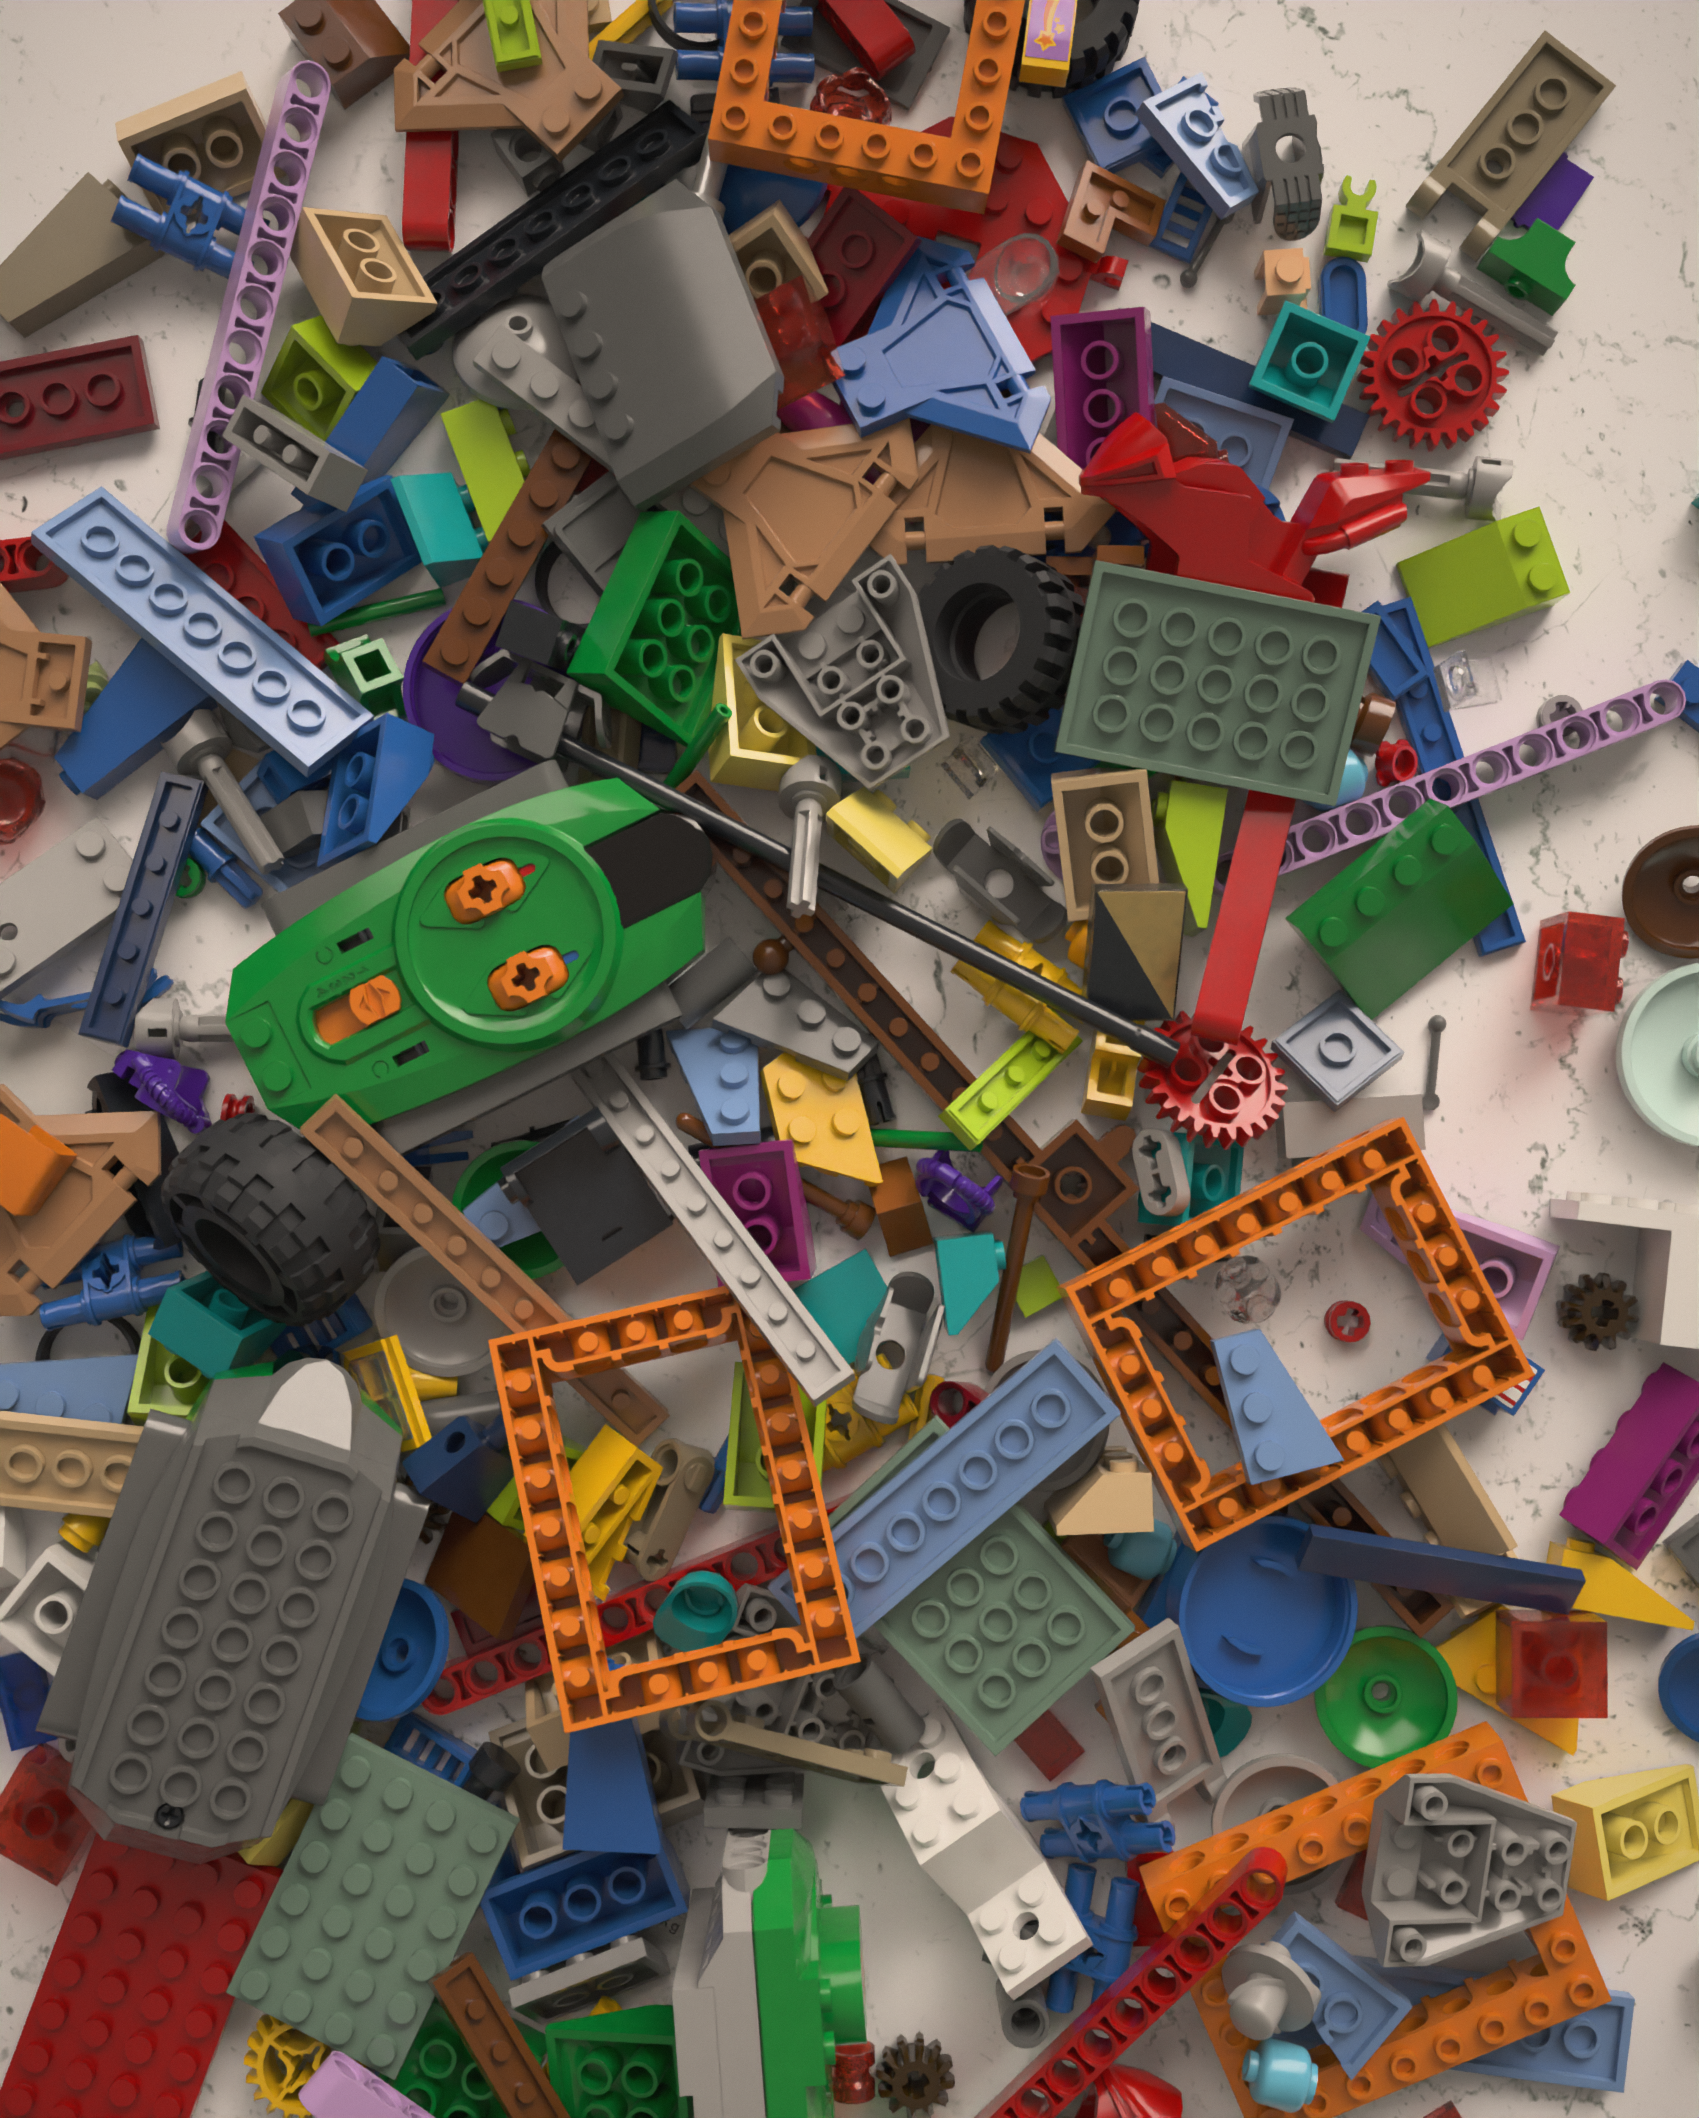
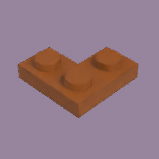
(1107, 203)
(1079, 569)

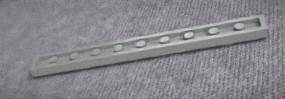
(565, 407)
(715, 1230)

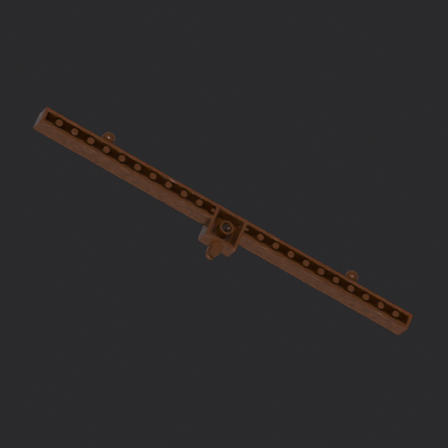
(1073, 1220)

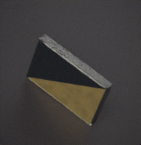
(1135, 948)

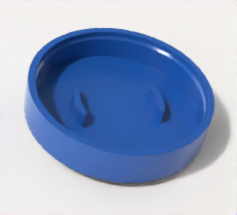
(1255, 1620)

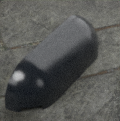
(147, 1214)

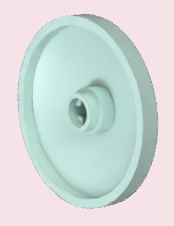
(1661, 1054)

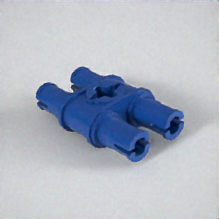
(715, 20)
(168, 230)
(127, 1290)
(1098, 1821)
(1110, 1935)

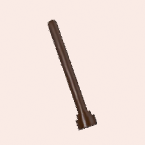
(1028, 1185)
(852, 1216)

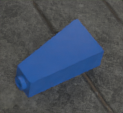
(384, 418)
(131, 716)
(610, 1791)

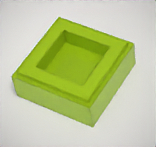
(1036, 1286)

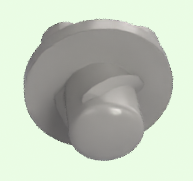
(1268, 1991)

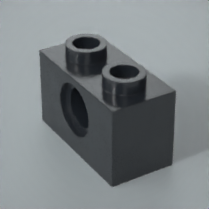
(539, 636)

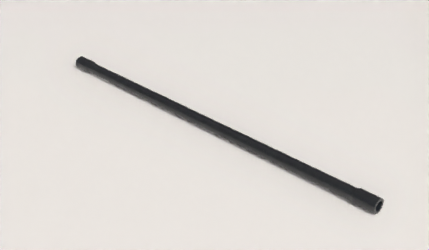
(1137, 1037)

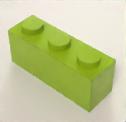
(487, 459)

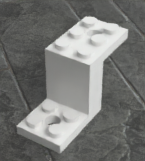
(1665, 1261)
(984, 1858)

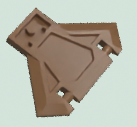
(551, 100)
(989, 495)
(804, 514)
(39, 675)
(82, 1203)

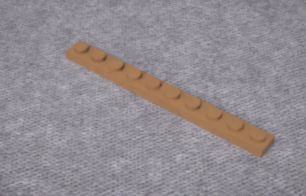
(469, 1255)

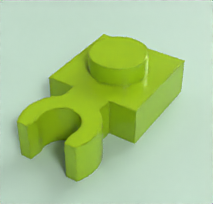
(1350, 225)

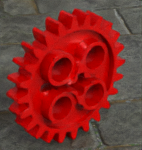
(1453, 409)
(1237, 1105)

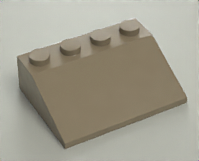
(540, 1795)

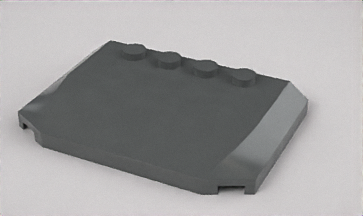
(666, 343)

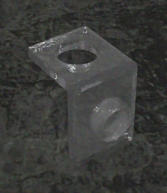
(1466, 682)

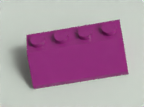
(1100, 376)
(1642, 1470)

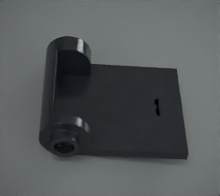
(585, 1195)

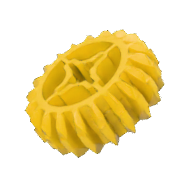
(292, 2047)

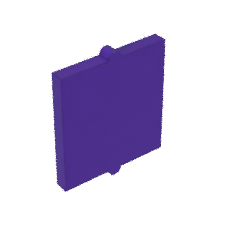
(1554, 195)

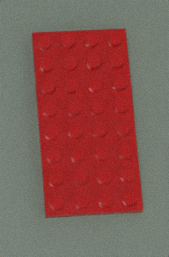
(136, 1986)

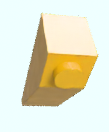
(1612, 1588)

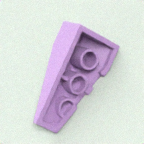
(1510, 1260)

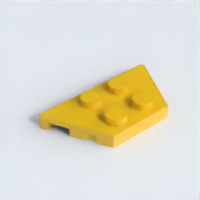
(822, 1118)
(1473, 1664)

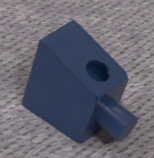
(463, 1466)

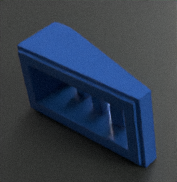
(1171, 248)
(346, 1323)
(443, 1741)

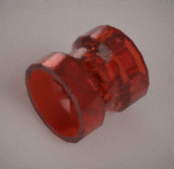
(852, 2074)

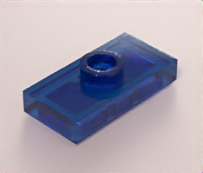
(22, 1699)

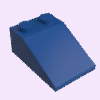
(335, 557)
(372, 785)

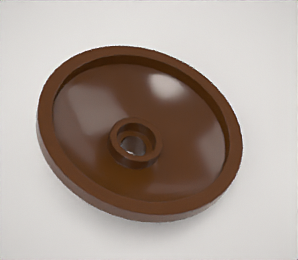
(1654, 896)

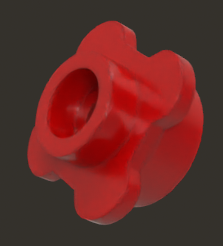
(1395, 762)

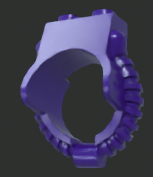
(167, 1087)
(953, 1193)

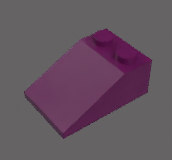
(768, 1198)

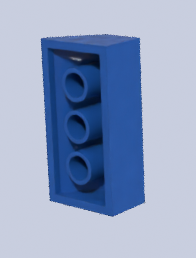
(582, 1904)

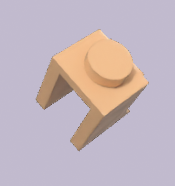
(1285, 278)

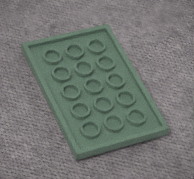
(1216, 682)
(1001, 1620)
(373, 1906)

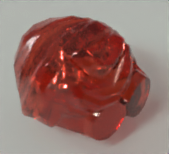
(871, 107)
(20, 799)

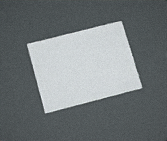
(50, 1066)

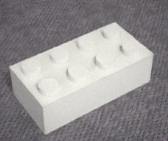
(45, 1604)

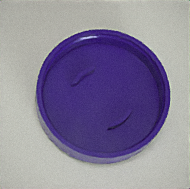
(458, 738)

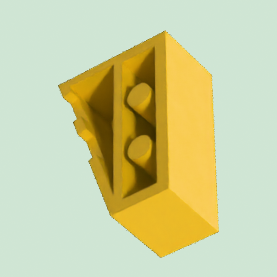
(610, 1491)

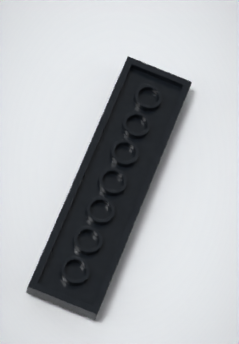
(554, 221)

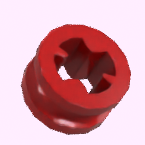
(232, 1106)
(1340, 1309)

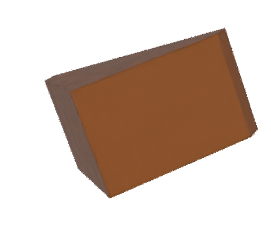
(900, 1208)

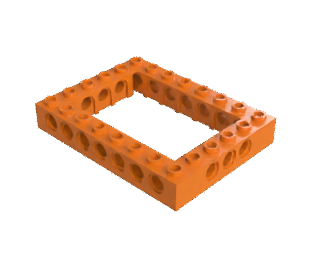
(859, 152)
(1483, 1346)
(585, 1688)
(1438, 2030)

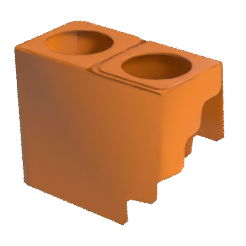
(29, 1167)

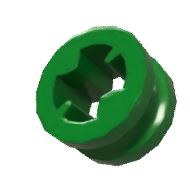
(198, 882)

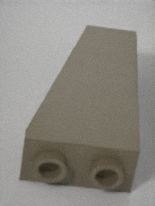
(70, 258)

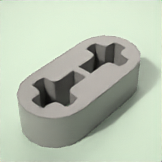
(1161, 1172)

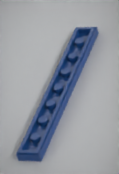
(1437, 744)

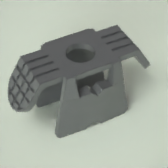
(1293, 184)
(534, 715)
(973, 859)
(900, 1321)

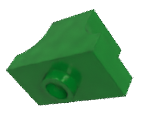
(1532, 266)
(368, 675)

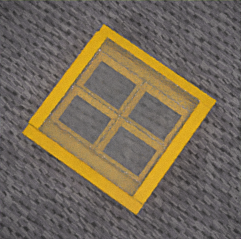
(388, 1382)

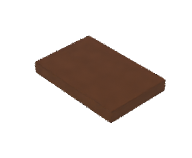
(483, 1572)

